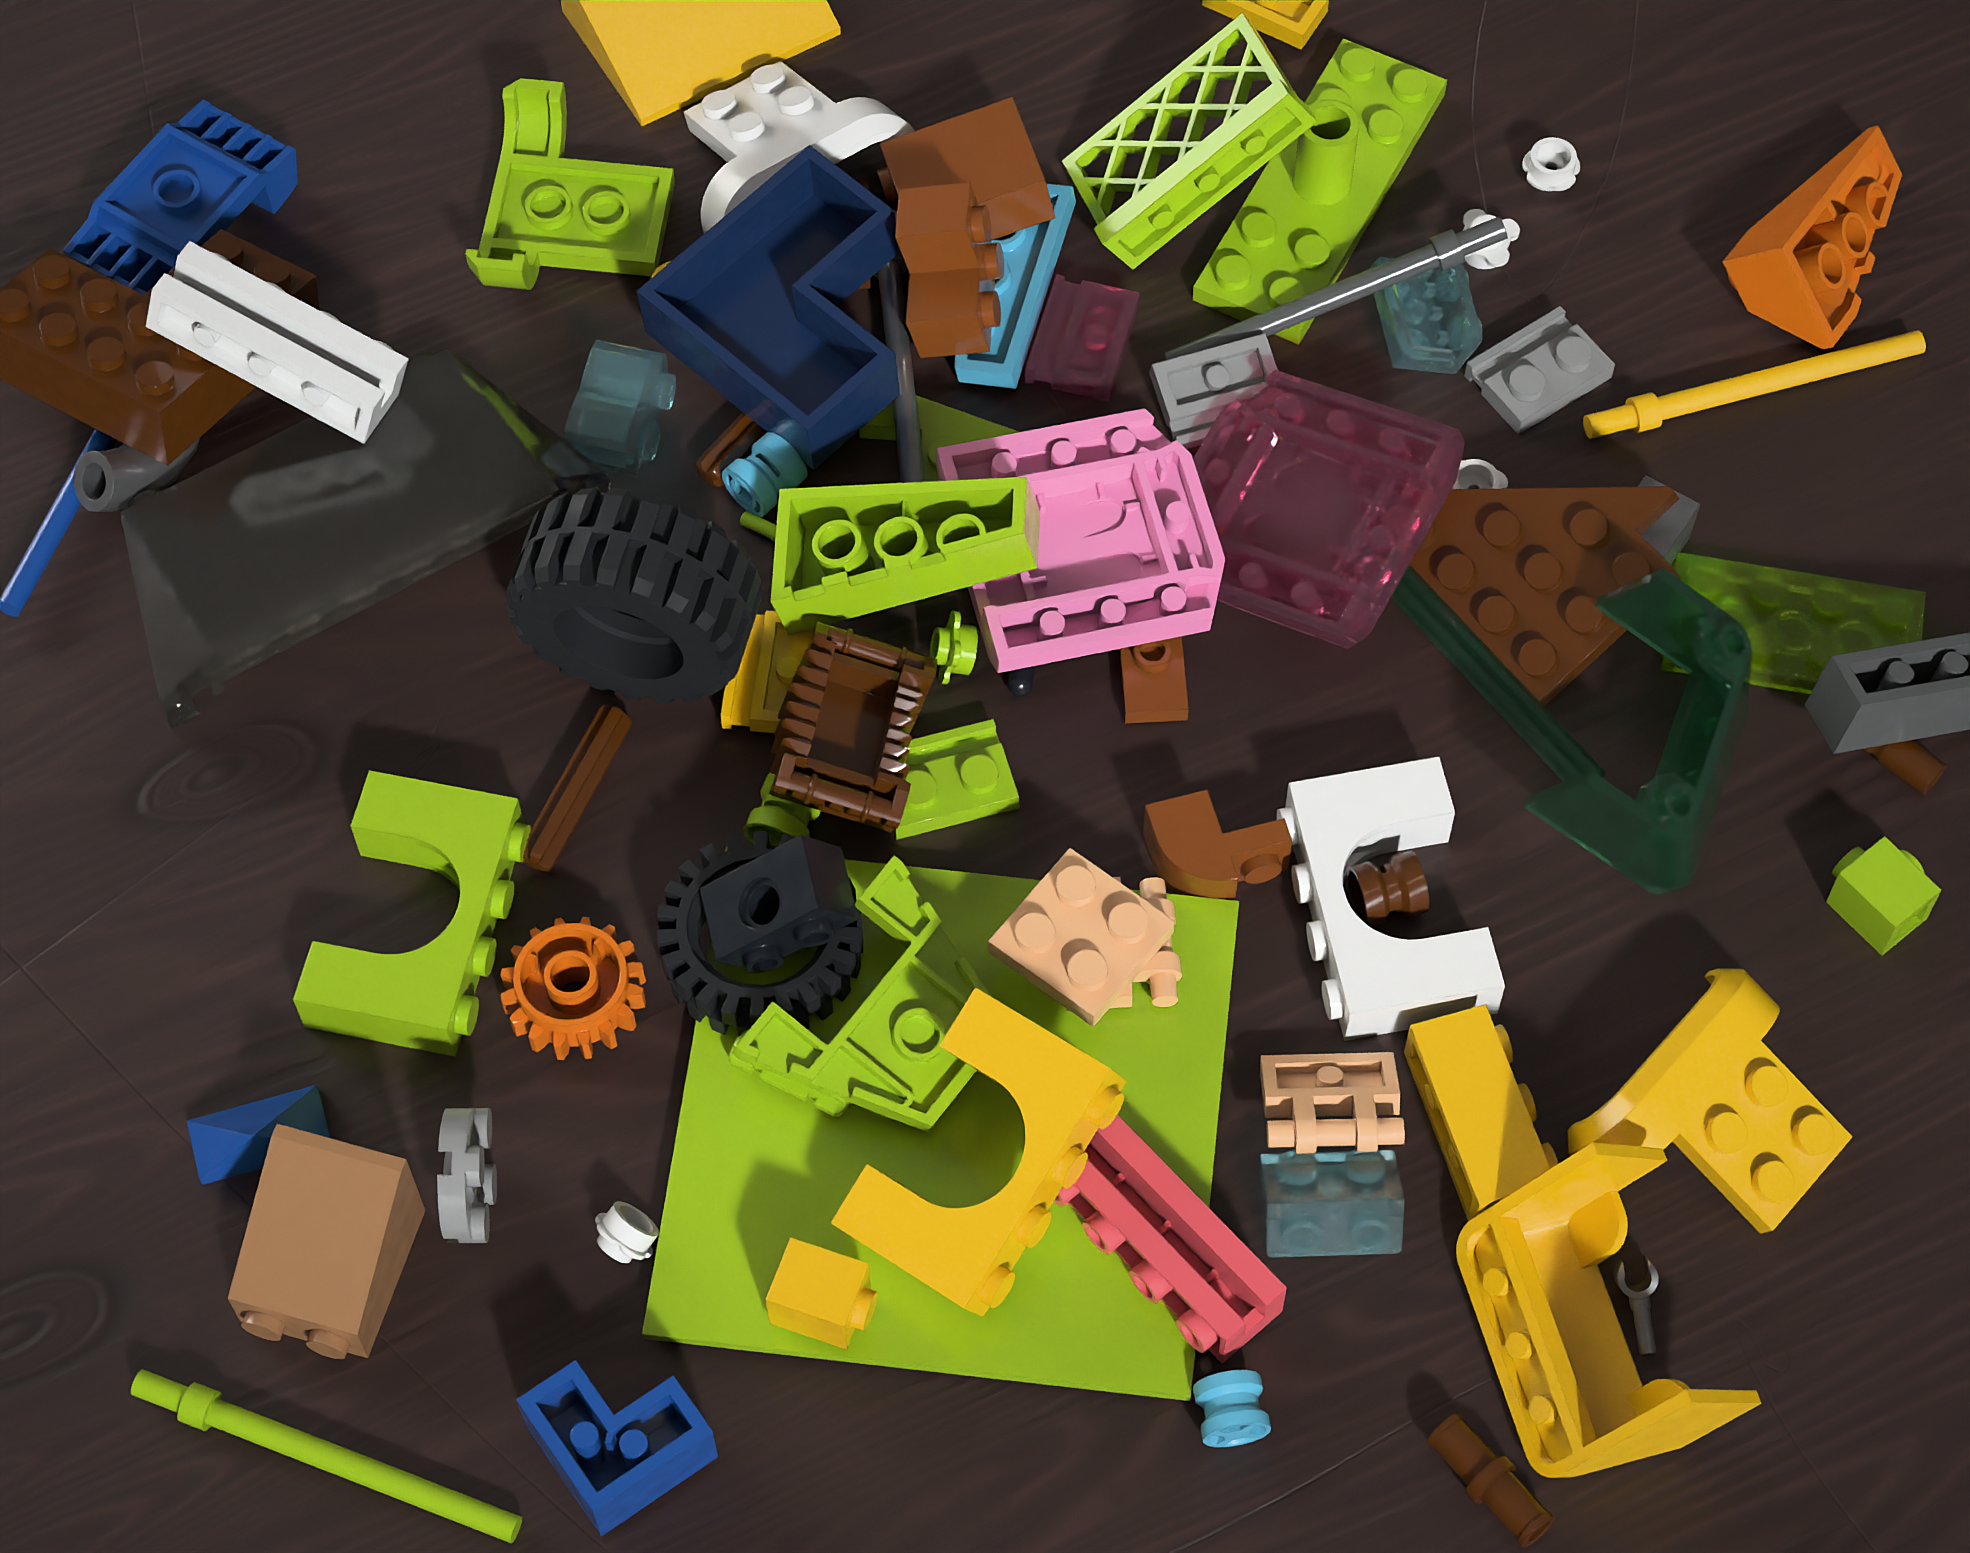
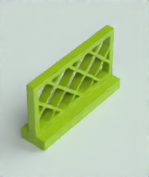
(1203, 169)

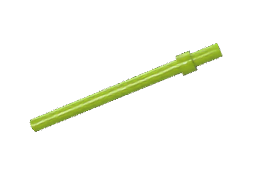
(204, 1408)

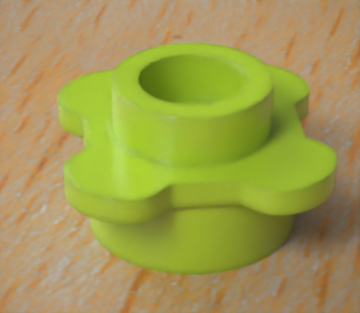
(954, 647)

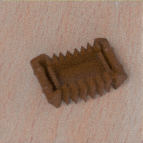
(850, 726)

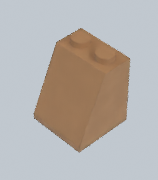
(325, 1243)

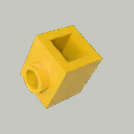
(821, 1294)

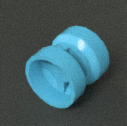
(758, 478)

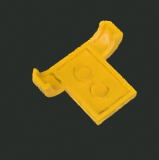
(1725, 1105)

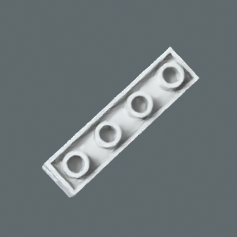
(276, 342)

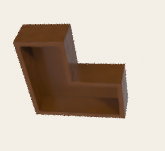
(89, 353)

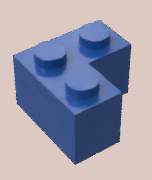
(619, 1459)

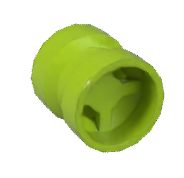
(778, 816)

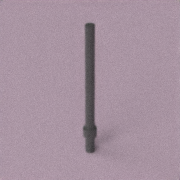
(1444, 251)

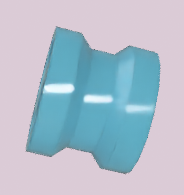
(1231, 1408)

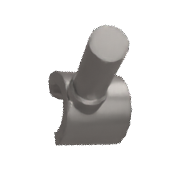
(1640, 1303)

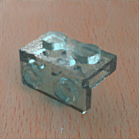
(1429, 320)
(1332, 1203)

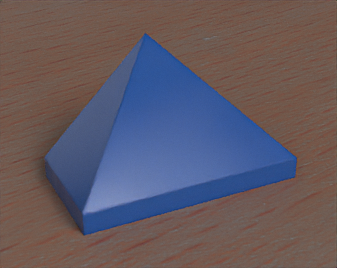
(239, 1137)

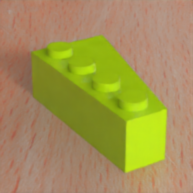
(896, 544)

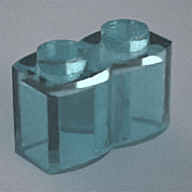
(619, 406)

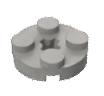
(466, 1181)

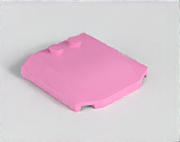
(1120, 540)

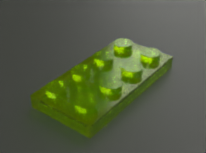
(1801, 616)

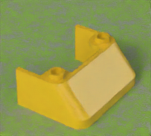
(1555, 1327)

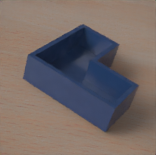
(760, 309)

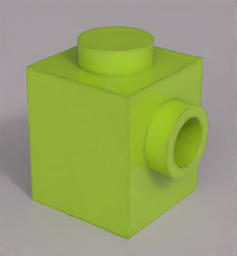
(1882, 893)

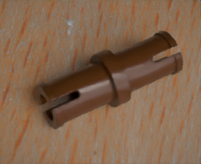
(1491, 1480)

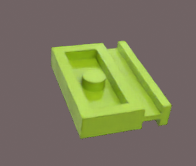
(956, 779)

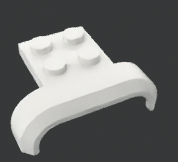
(769, 122)

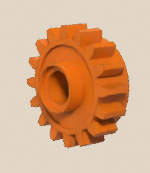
(580, 1017)

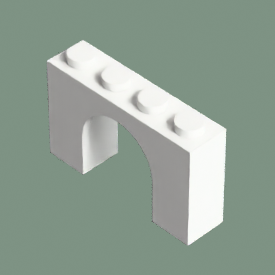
(1373, 978)

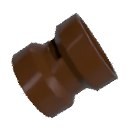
(1393, 888)

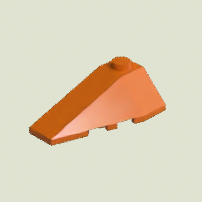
(1813, 247)

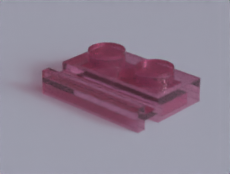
(1082, 337)

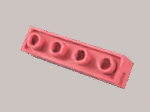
(1172, 1243)

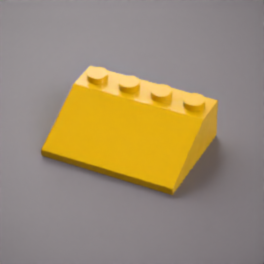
(685, 49)

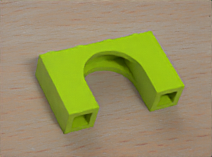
(428, 993)

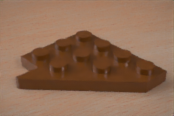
(1532, 567)

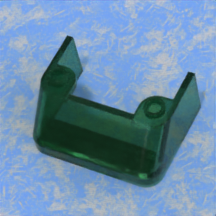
(1666, 828)

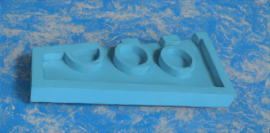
(1028, 269)

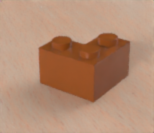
(950, 269)

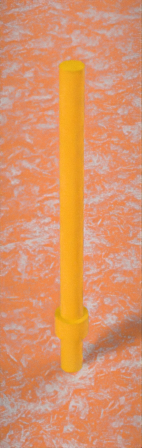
(1648, 411)

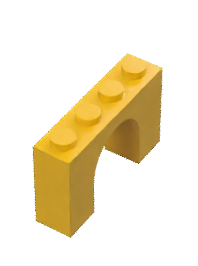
(974, 1248)

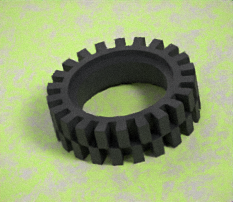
(728, 1000)

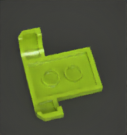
(564, 208)

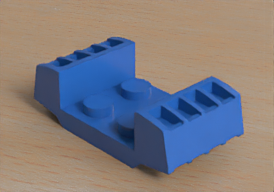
(180, 191)

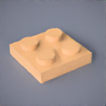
(1081, 937)

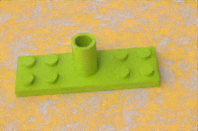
(1321, 186)

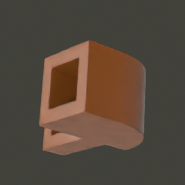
(1201, 860)

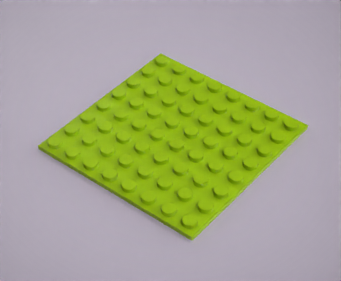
(774, 1168)

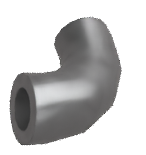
(114, 477)

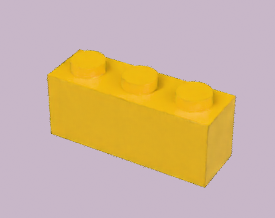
(1477, 1106)

